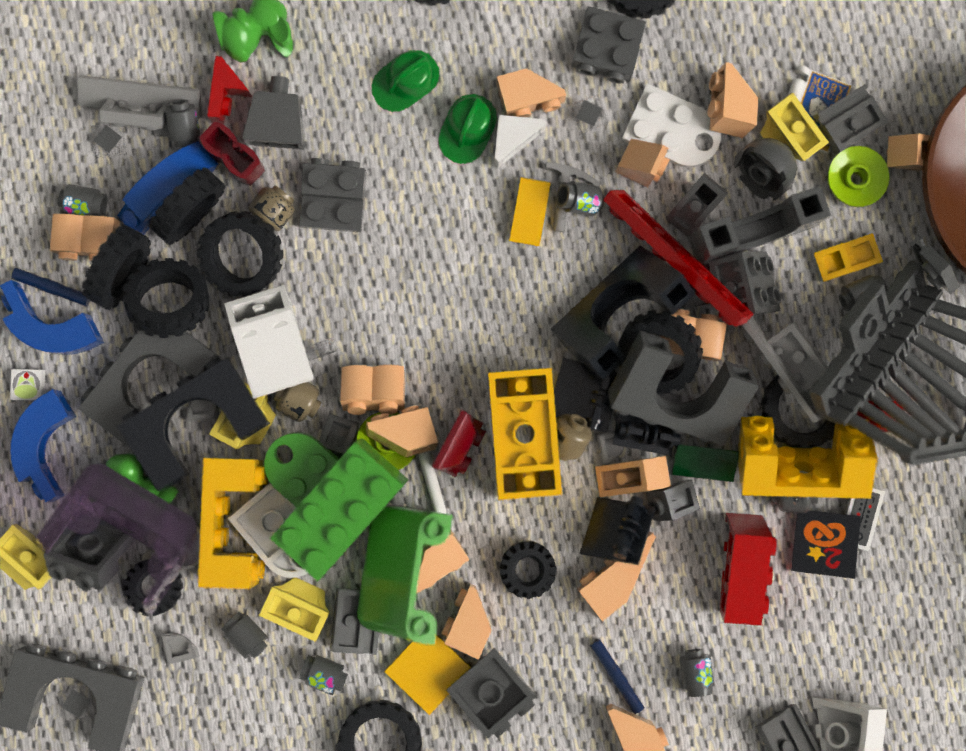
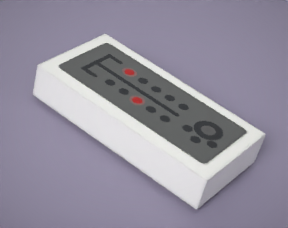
(869, 512)

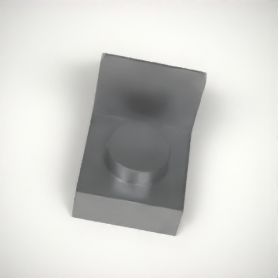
(696, 205)

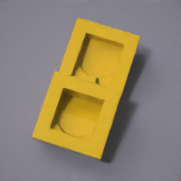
(530, 211)
(848, 257)

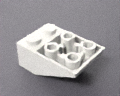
(269, 341)

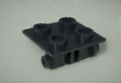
(584, 394)
(640, 435)
(618, 530)

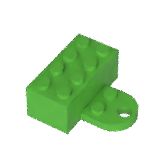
(331, 497)

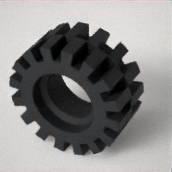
(541, 583)
(135, 595)

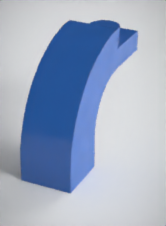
(160, 182)
(65, 338)
(30, 442)

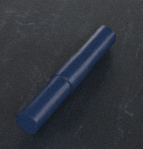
(49, 286)
(617, 676)

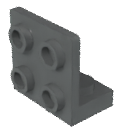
(749, 279)

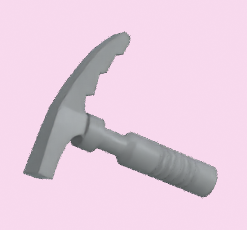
(565, 172)

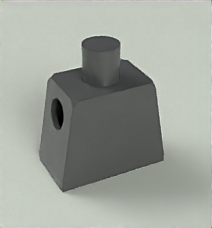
(275, 118)

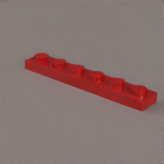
(668, 249)

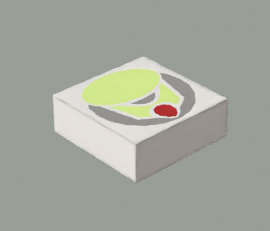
(27, 384)

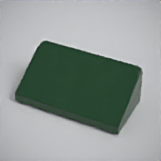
(705, 463)

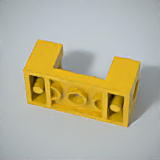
(530, 467)
(832, 473)
(217, 567)

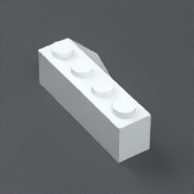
(849, 725)

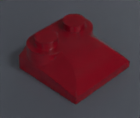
(453, 454)

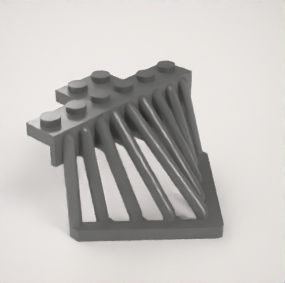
(874, 340)

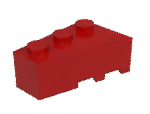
(746, 569)

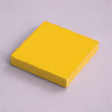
(427, 672)

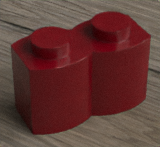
(228, 151)

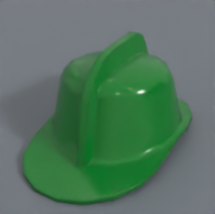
(405, 80)
(467, 128)

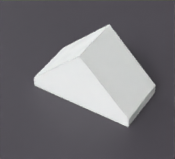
(514, 135)

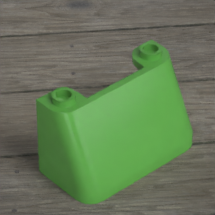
(393, 572)

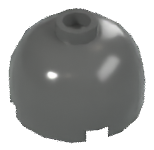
(767, 167)

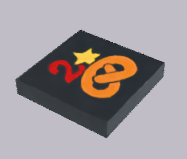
(826, 544)

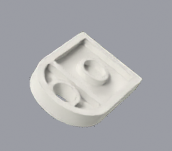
(672, 123)
(259, 521)

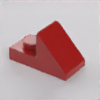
(224, 83)

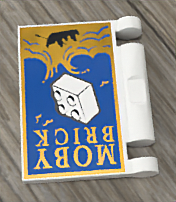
(818, 93)

